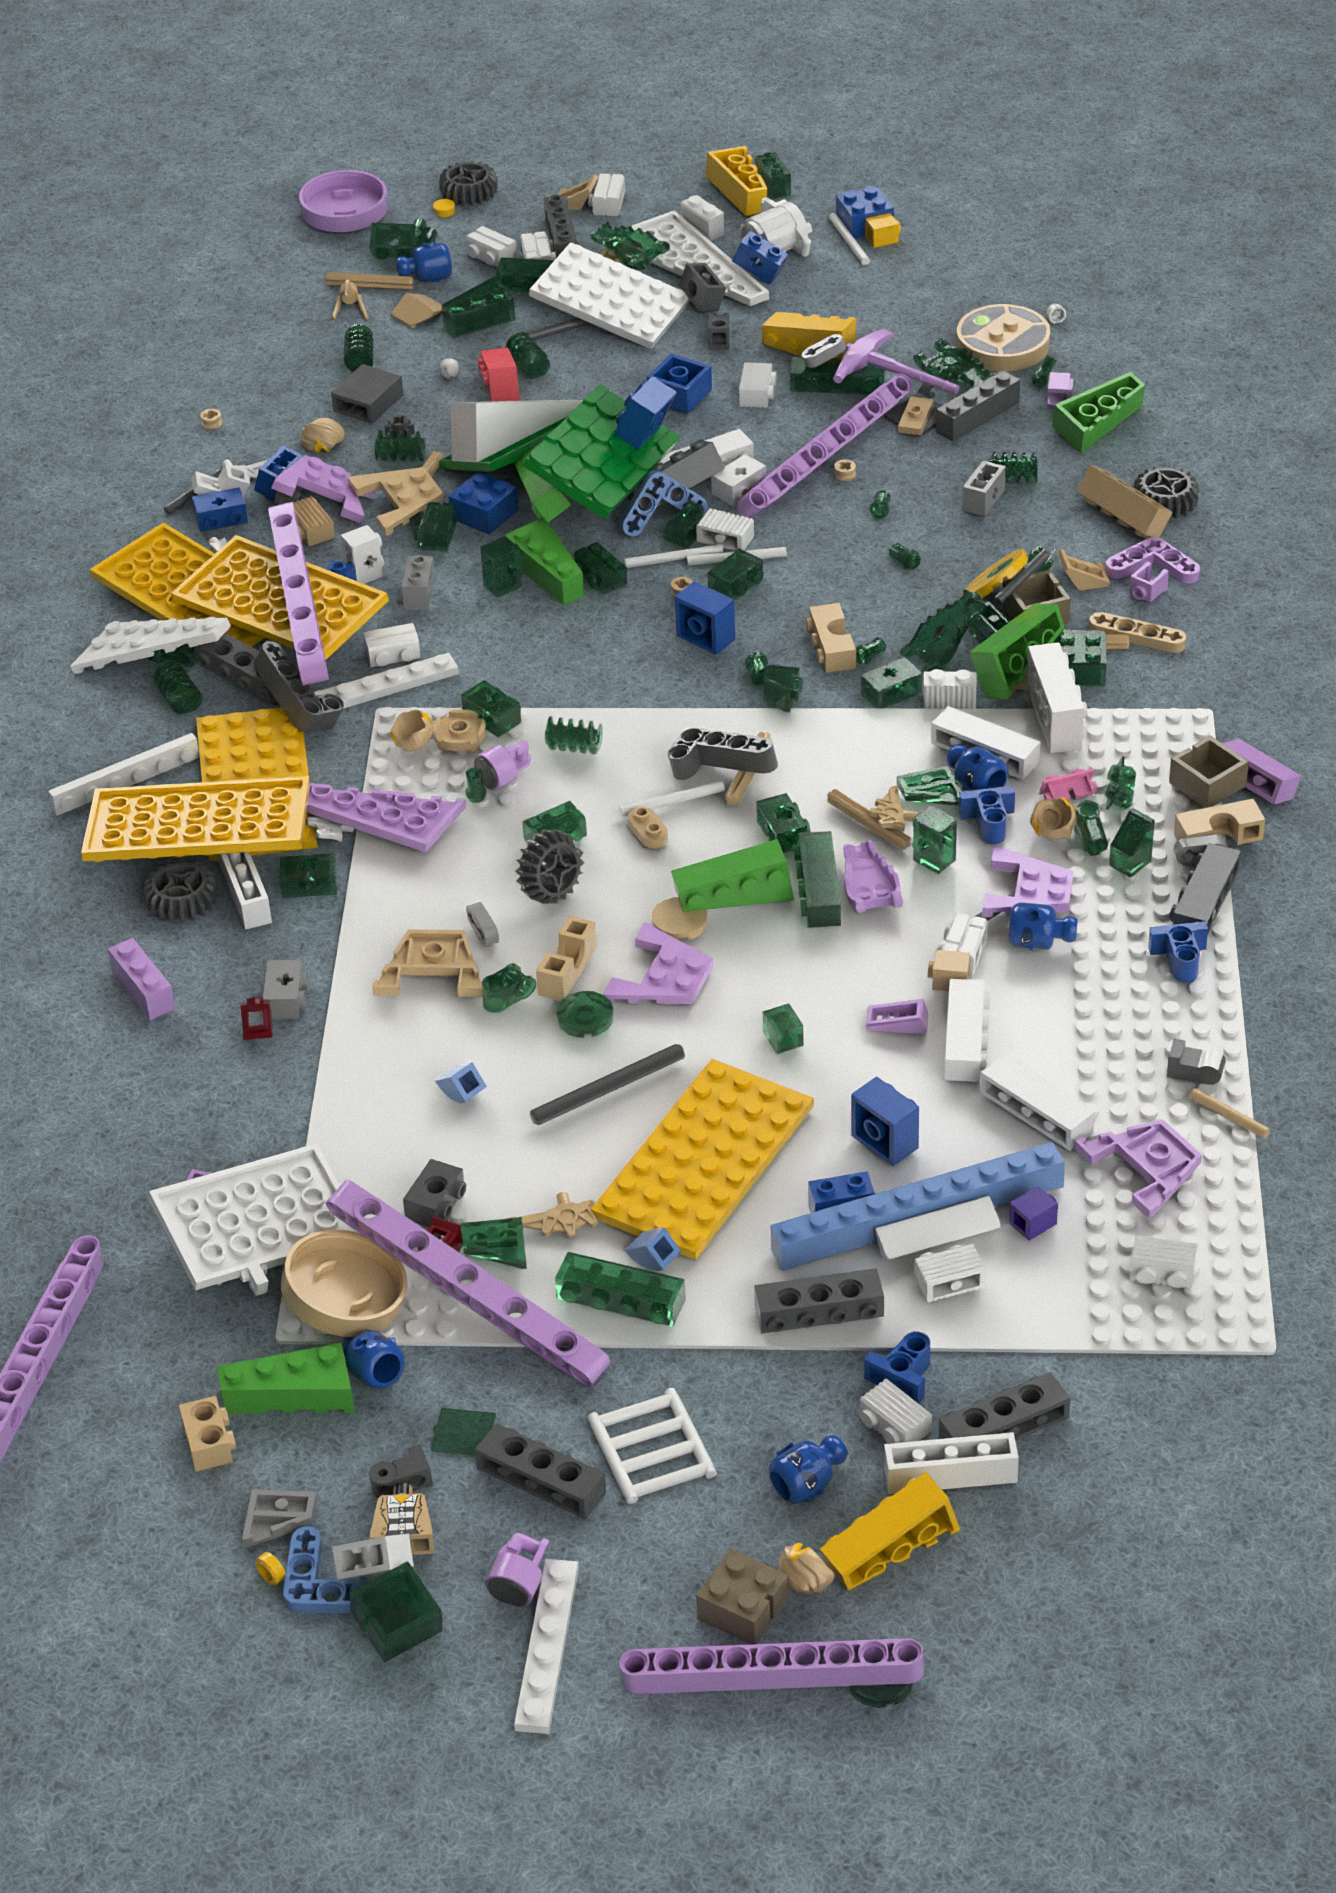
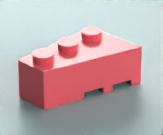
(499, 374)

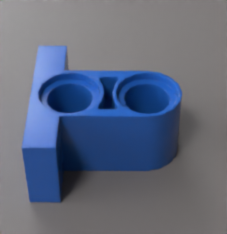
(989, 809)
(1181, 946)
(902, 1366)

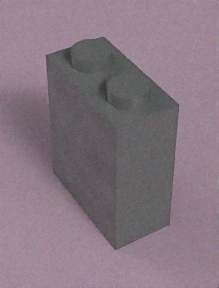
(367, 393)

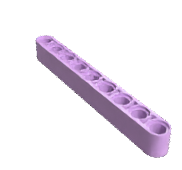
(787, 1670)

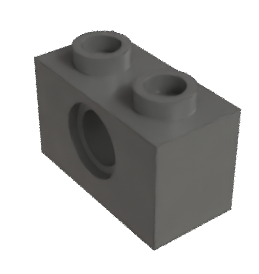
(702, 287)
(434, 1193)

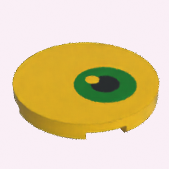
(998, 573)

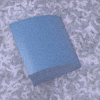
(461, 1082)
(653, 1249)

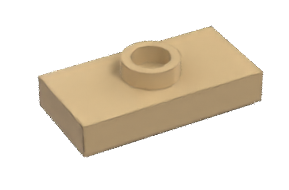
(915, 416)

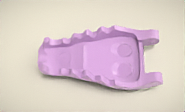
(869, 879)

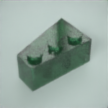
(478, 309)

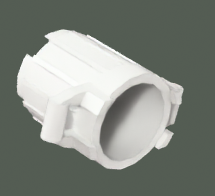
(780, 225)

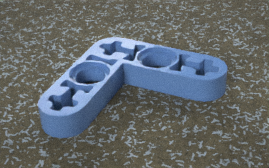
(662, 491)
(309, 1582)

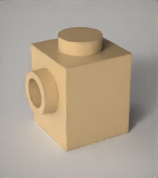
(948, 966)

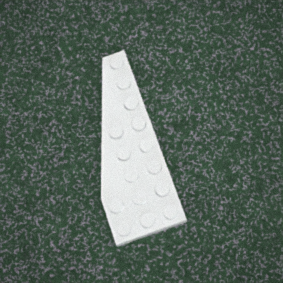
(691, 246)

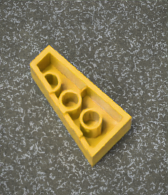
(737, 178)
(797, 332)
(890, 1532)

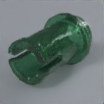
(880, 507)
(908, 557)
(866, 652)
(475, 790)

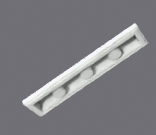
(937, 1227)

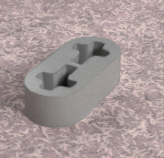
(823, 350)
(1195, 846)
(482, 924)

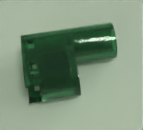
(426, 234)

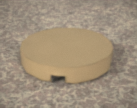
(671, 919)

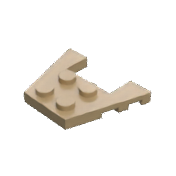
(406, 489)
(431, 954)

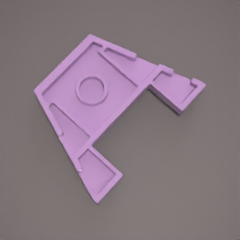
(322, 479)
(1036, 883)
(673, 976)
(1154, 1152)

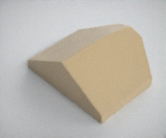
(578, 194)
(415, 309)
(1084, 574)

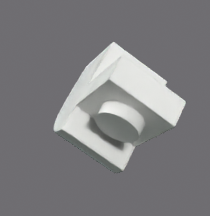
(229, 478)

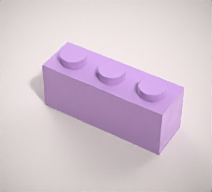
(1266, 775)
(141, 979)

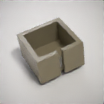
(1038, 589)
(1208, 772)
(737, 1596)

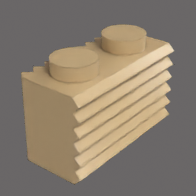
(313, 522)

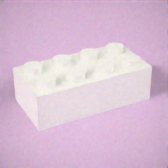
(1056, 697)

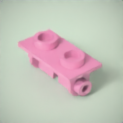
(1077, 781)

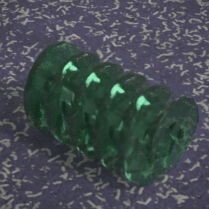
(358, 347)
(528, 355)
(400, 446)
(1017, 467)
(177, 687)
(573, 737)

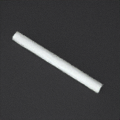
(849, 239)
(671, 556)
(719, 557)
(674, 798)

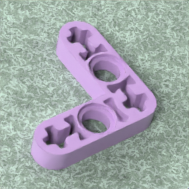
(1154, 551)

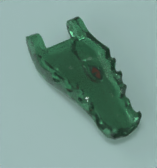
(630, 246)
(953, 364)
(941, 634)

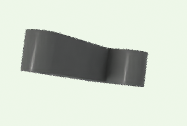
(298, 701)
(720, 750)

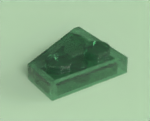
(930, 786)
(496, 1241)

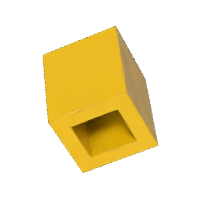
(882, 230)

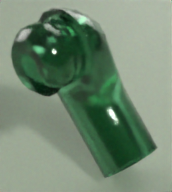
(1041, 375)

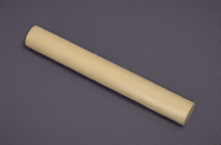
(1230, 1113)

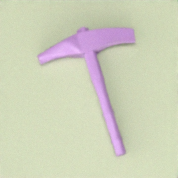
(864, 353)

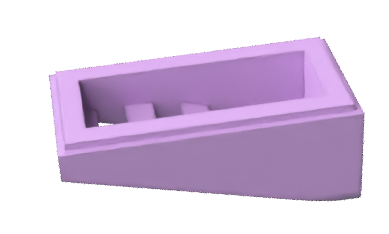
(907, 1017)

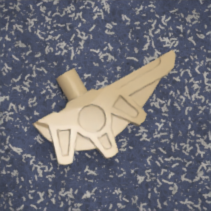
(891, 812)
(565, 1217)

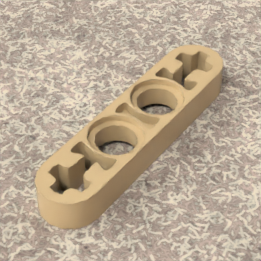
(1173, 639)

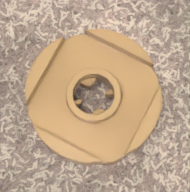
(448, 736)

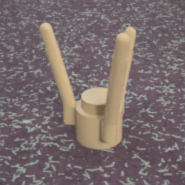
(349, 295)

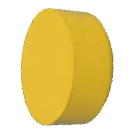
(444, 207)
(270, 1568)

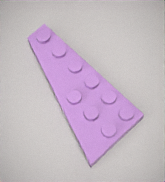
(387, 813)

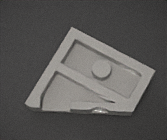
(277, 1514)

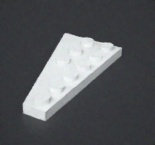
(140, 639)

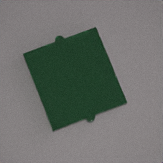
(461, 1430)

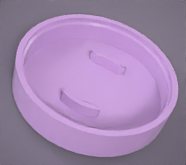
(343, 201)

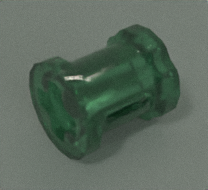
(757, 664)

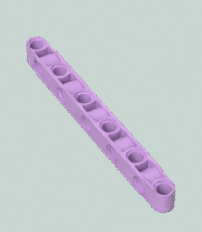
(824, 446)
(298, 594)
(486, 1293)
(46, 1333)

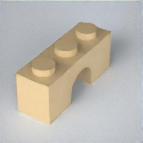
(828, 635)
(1238, 819)
(560, 971)

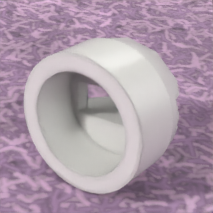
(1056, 317)
(452, 368)

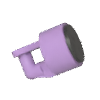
(502, 764)
(514, 1576)

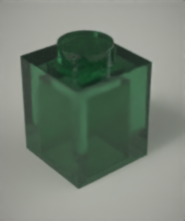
(783, 1028)

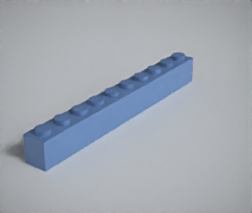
(854, 1222)

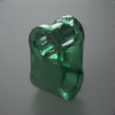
(682, 527)
(505, 988)

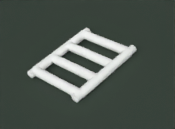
(620, 1469)

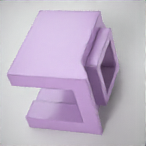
(1059, 388)
(1143, 587)

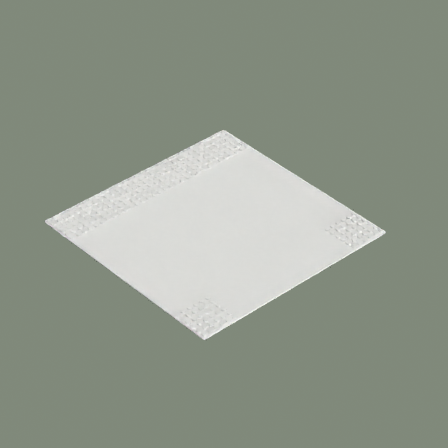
(1080, 1015)

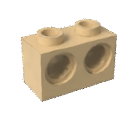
(206, 1433)

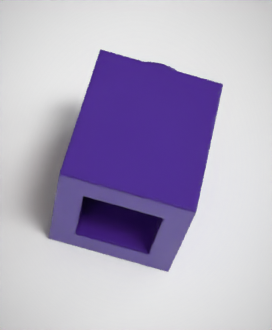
(1033, 1213)

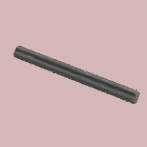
(607, 1084)

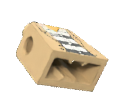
(404, 1515)

